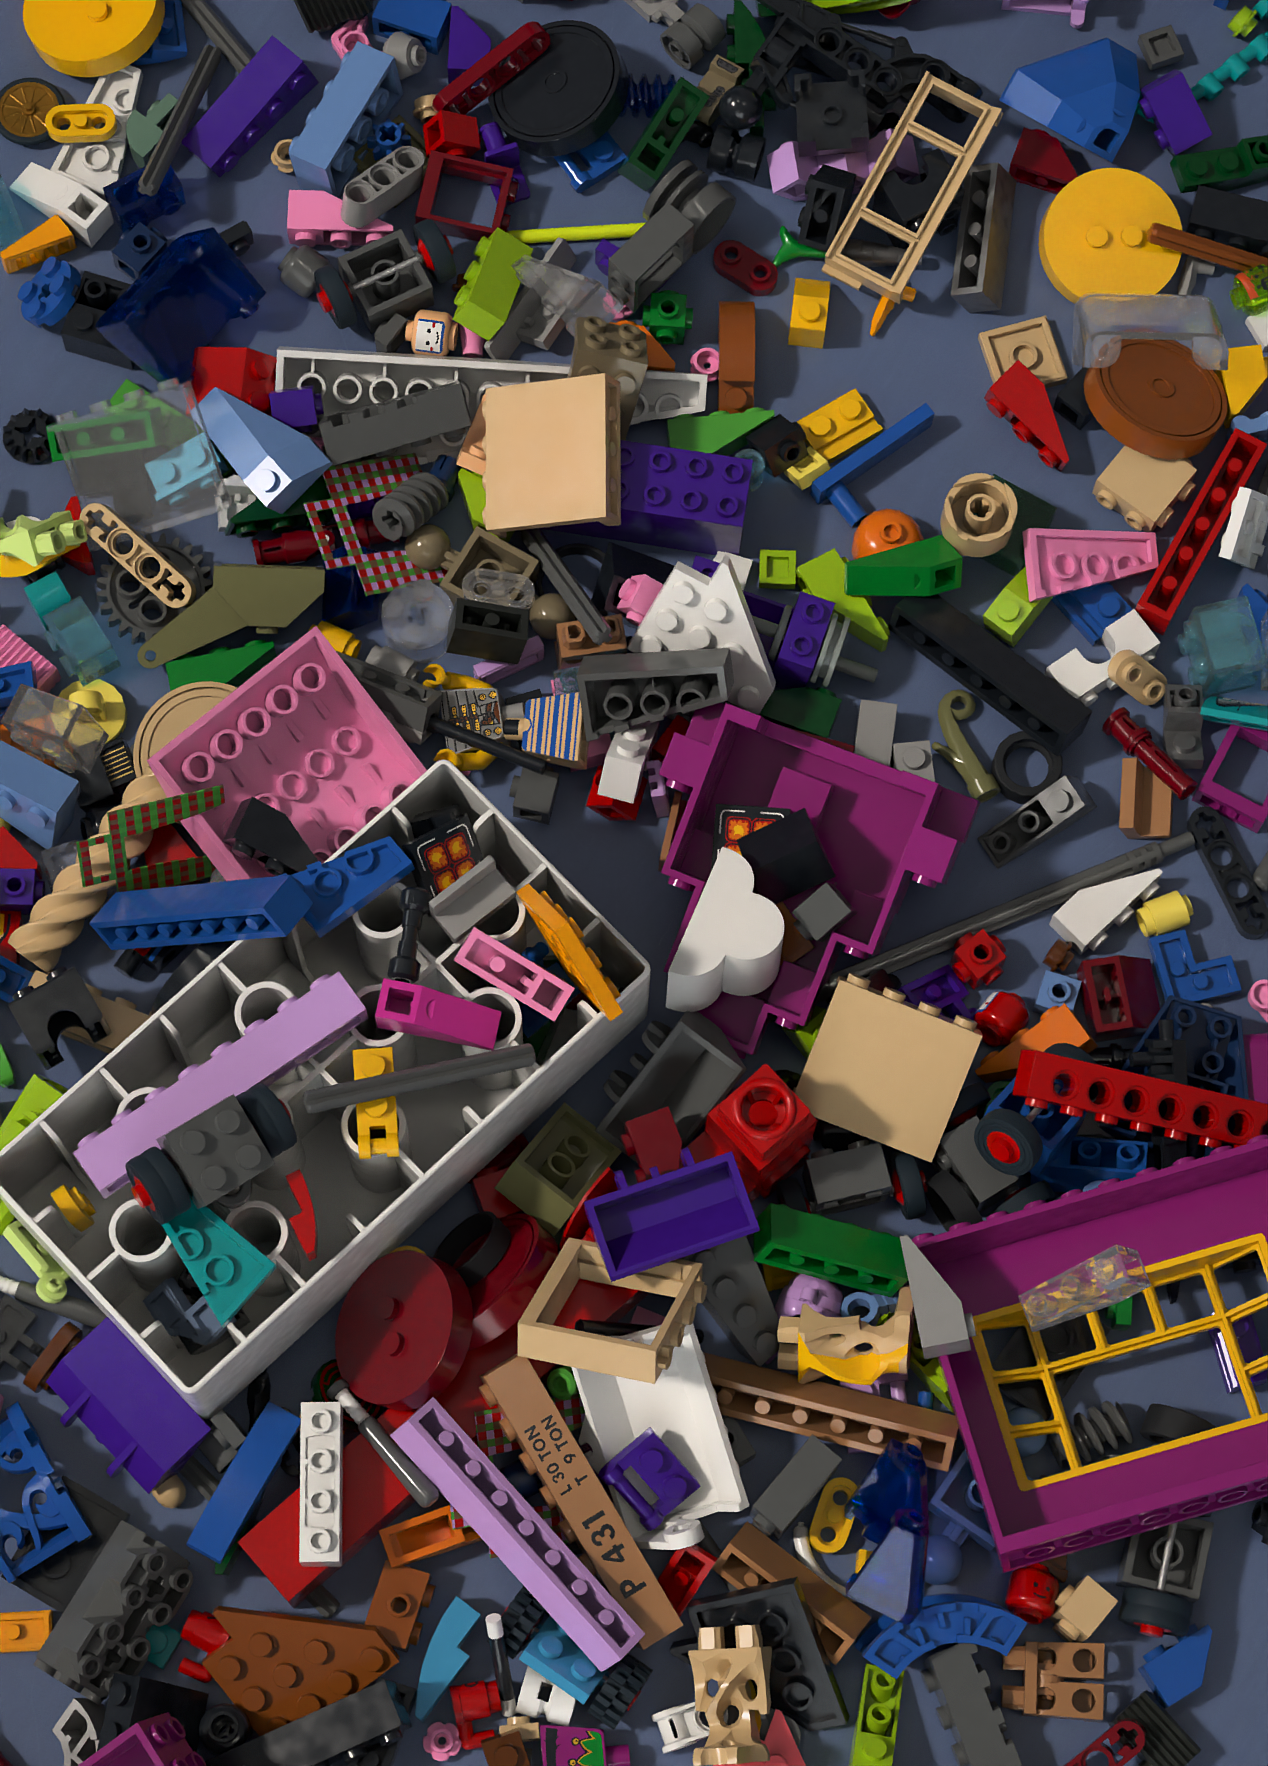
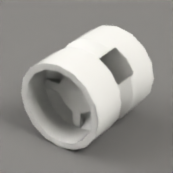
(560, 1704)

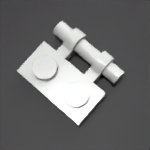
(1246, 528)

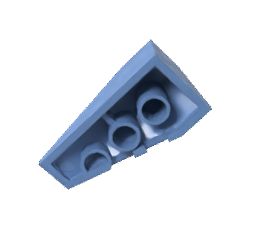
(263, 451)

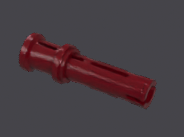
(1139, 743)

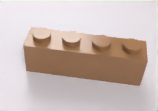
(757, 1560)

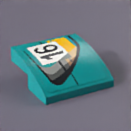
(1235, 712)

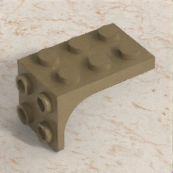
(613, 351)

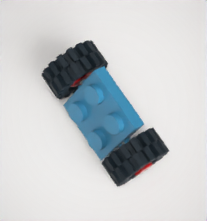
(566, 1665)

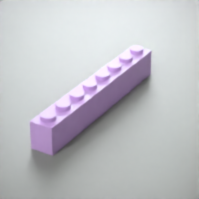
(261, 1056)
(517, 1535)

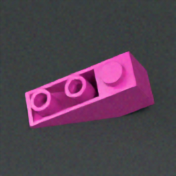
(435, 1015)

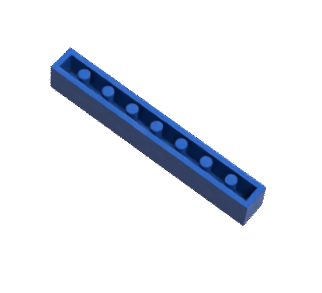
(202, 913)

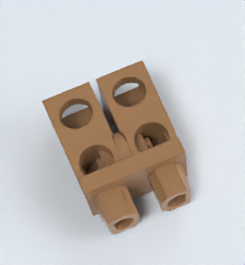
(574, 642)
(1043, 1677)

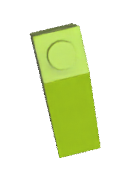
(1012, 612)

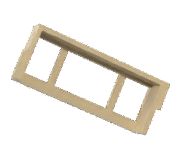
(855, 274)

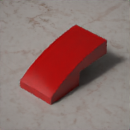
(304, 1223)

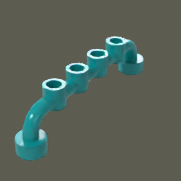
(1234, 67)

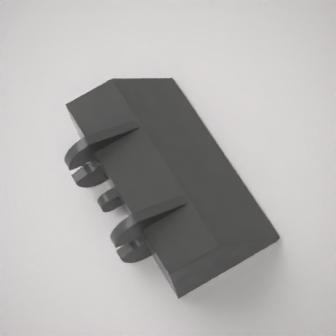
(688, 1072)

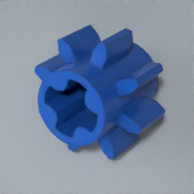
(387, 138)

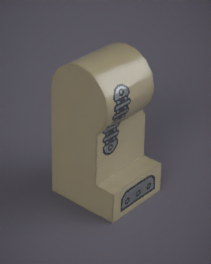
(719, 78)

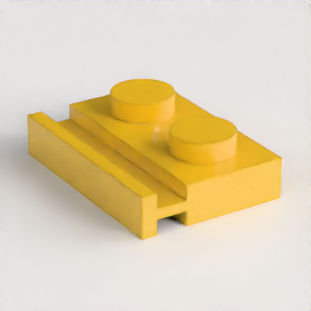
(840, 426)

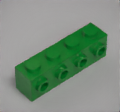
(830, 1250)

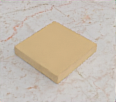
(1030, 344)

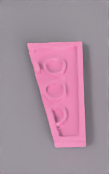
(1078, 559)

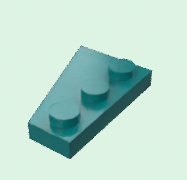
(218, 1259)

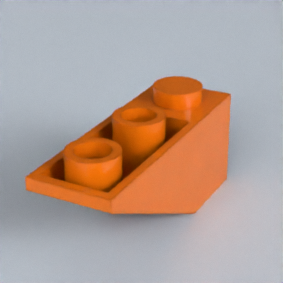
(1055, 1027)

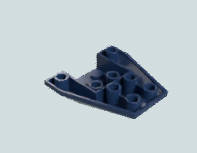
(1213, 1061)

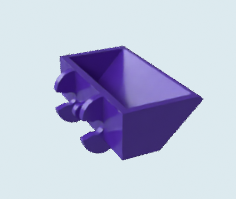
(670, 1214)
(127, 1407)

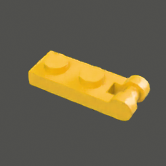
(379, 1112)

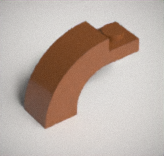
(736, 356)

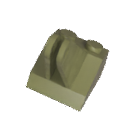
(239, 598)

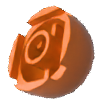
(884, 531)

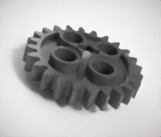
(117, 600)

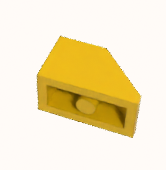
(809, 313)
(1243, 379)

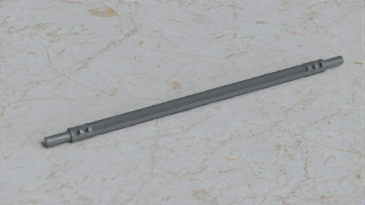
(1012, 910)

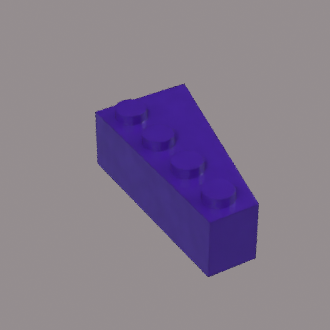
(250, 107)

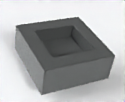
(1160, 47)
(390, 334)

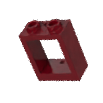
(473, 170)

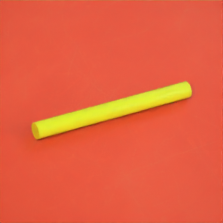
(577, 233)

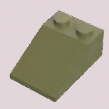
(557, 1168)

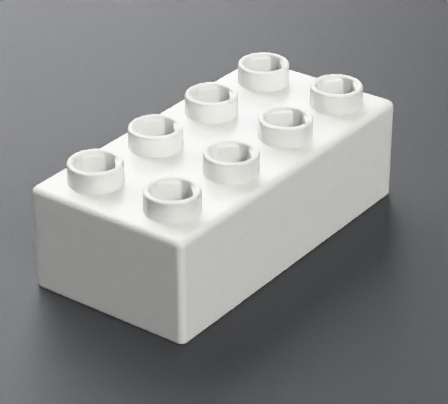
(358, 1203)

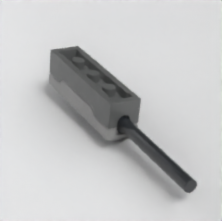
(415, 712)

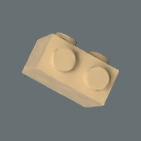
(1081, 1610)

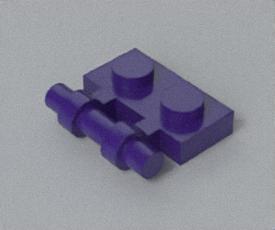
(942, 990)

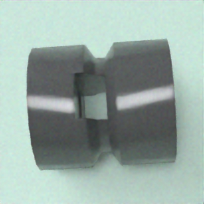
(696, 32)

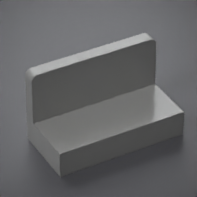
(471, 899)

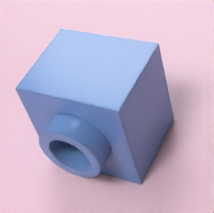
(1045, 997)

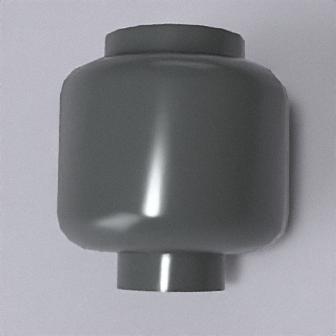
(298, 269)

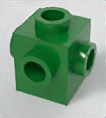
(668, 317)

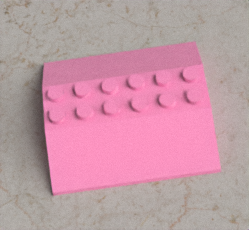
(298, 741)

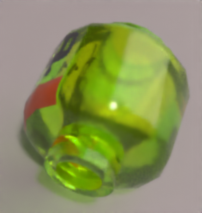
(1251, 290)

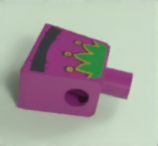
(580, 1747)

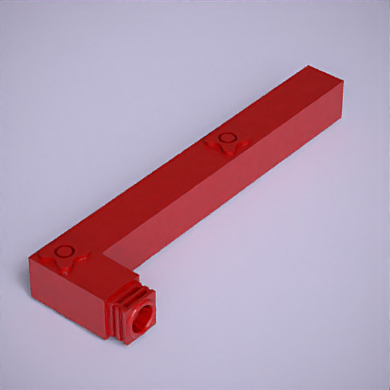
(770, 1142)

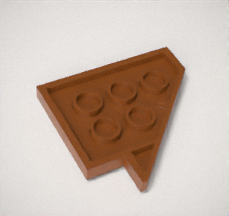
(293, 1664)

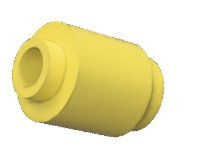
(1164, 914)

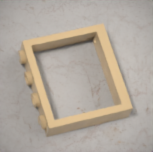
(599, 1353)

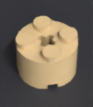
(996, 512)

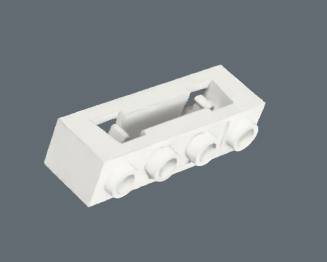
(321, 1484)

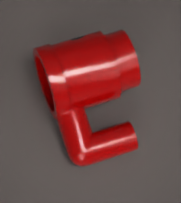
(205, 1634)
(474, 1702)

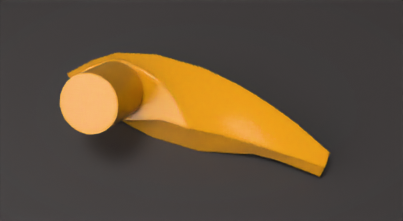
(885, 306)

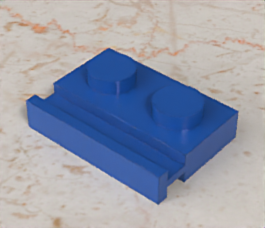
(1092, 609)

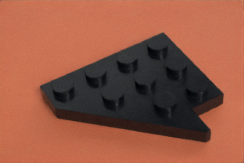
(800, 1670)

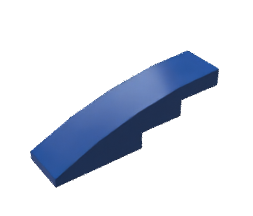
(244, 1483)

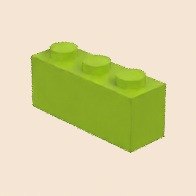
(490, 284)

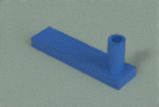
(834, 481)

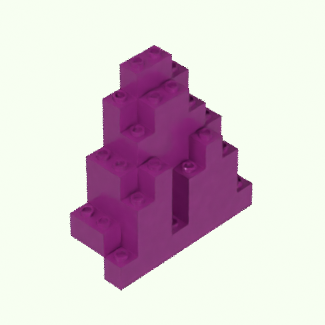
(872, 822)

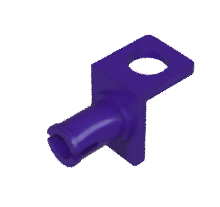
(504, 155)

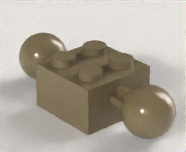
(431, 548)

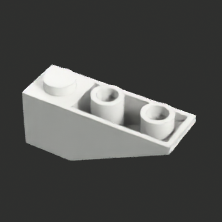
(75, 204)
(1097, 908)

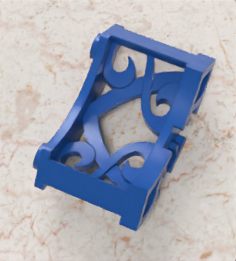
(58, 1511)
(942, 1621)

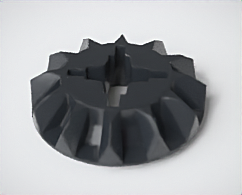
(15, 442)

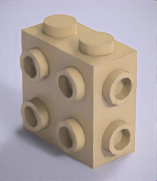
(1144, 487)

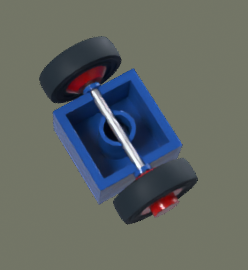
(1025, 1137)

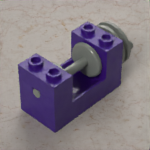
(796, 637)

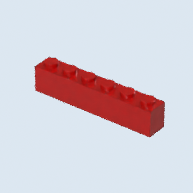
(1199, 530)

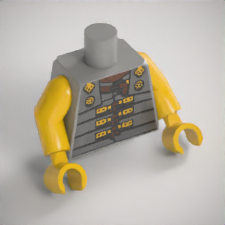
(474, 707)

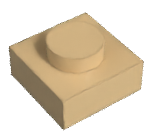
(528, 1730)

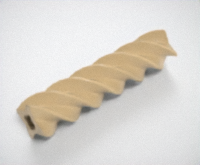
(60, 916)

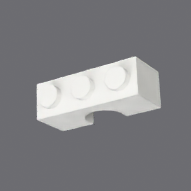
(1087, 679)
(627, 761)

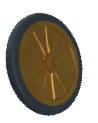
(24, 110)

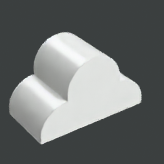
(729, 942)

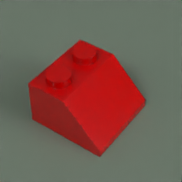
(237, 371)

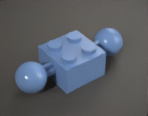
(961, 1507)

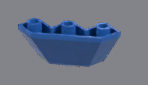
(1081, 94)

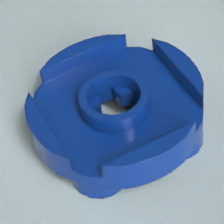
(49, 293)

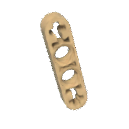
(135, 558)

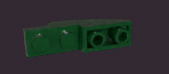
(746, 42)
(1223, 168)

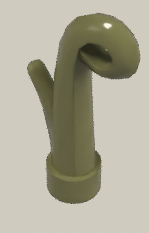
(960, 754)

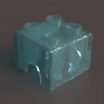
(1222, 646)

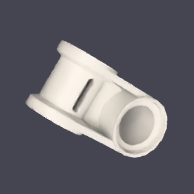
(687, 1726)

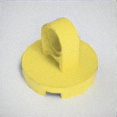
(102, 703)

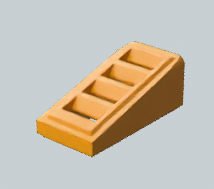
(46, 240)

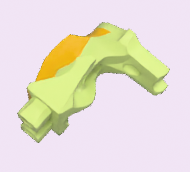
(38, 543)

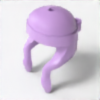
(817, 1293)

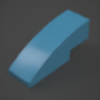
(444, 1657)

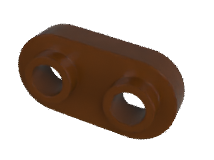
(57, 1349)

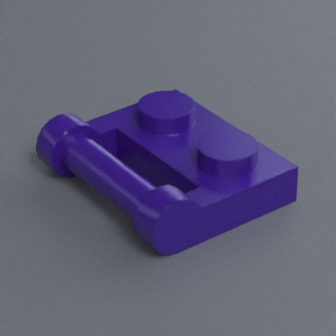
(659, 1470)

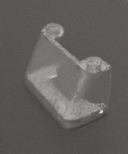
(1109, 317)

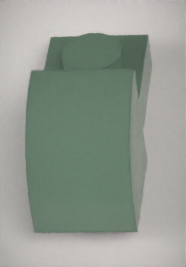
(145, 132)

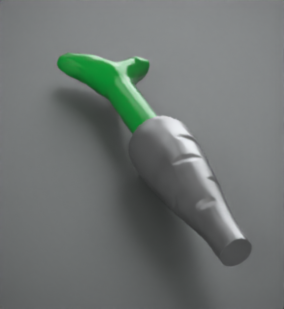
(861, 251)

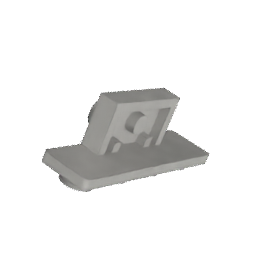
(528, 317)

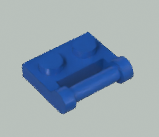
(600, 157)

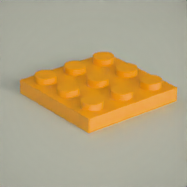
(565, 942)

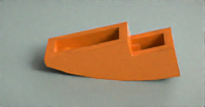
(424, 1537)

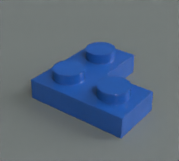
(1185, 978)

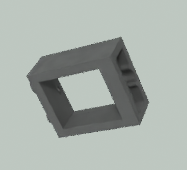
(650, 257)
(794, 1488)

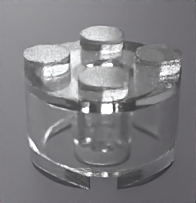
(421, 602)

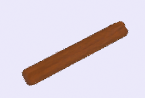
(1203, 248)

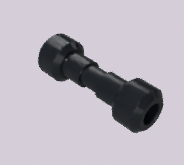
(414, 904)

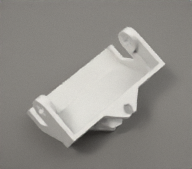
(686, 1418)

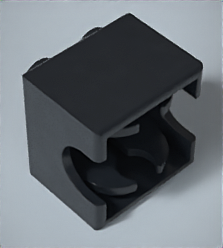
(909, 203)
(54, 1008)

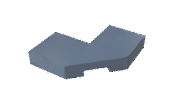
(181, 1318)

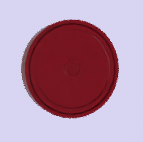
(510, 1286)
(404, 1330)

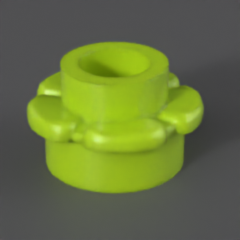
(1243, 22)

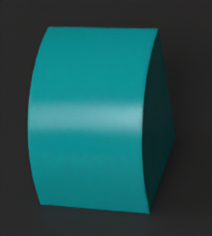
(47, 595)

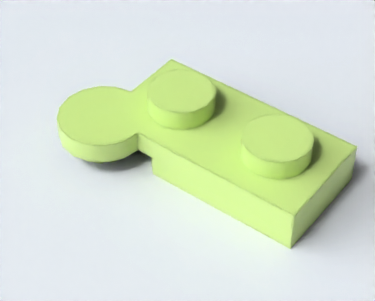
(51, 1285)

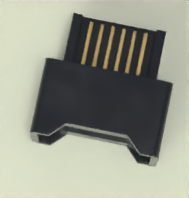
(108, 776)

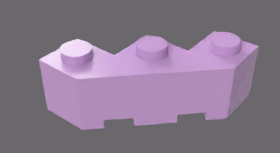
(790, 172)

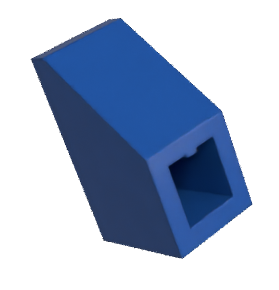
(1179, 1669)

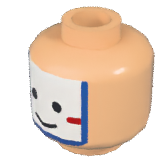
(432, 333)

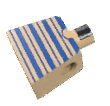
(552, 730)

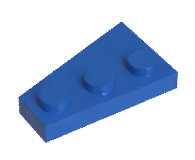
(351, 882)

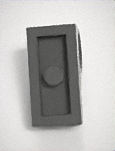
(223, 1441)

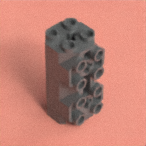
(106, 1622)

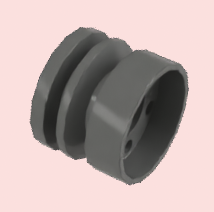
(703, 205)

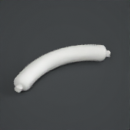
(806, 1557)

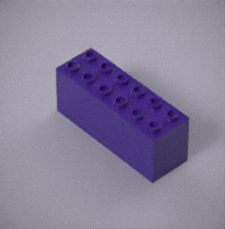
(677, 500)

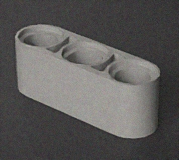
(382, 186)

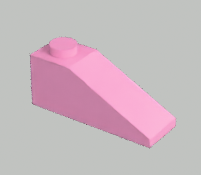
(514, 974)

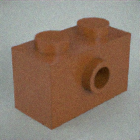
(399, 1603)

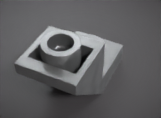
(1183, 725)

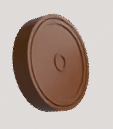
(1157, 399)

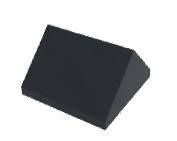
(786, 857)

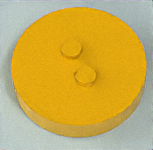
(92, 35)
(1098, 237)

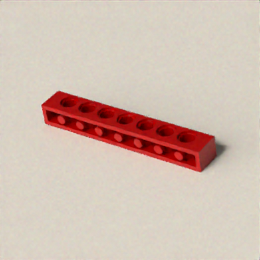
(1036, 1084)

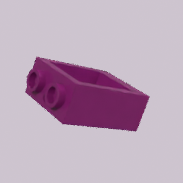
(1222, 799)

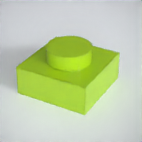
(777, 569)

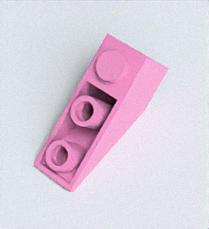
(317, 220)

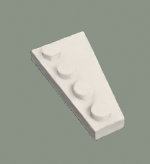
(102, 162)

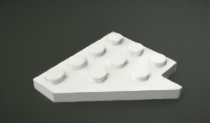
(709, 614)

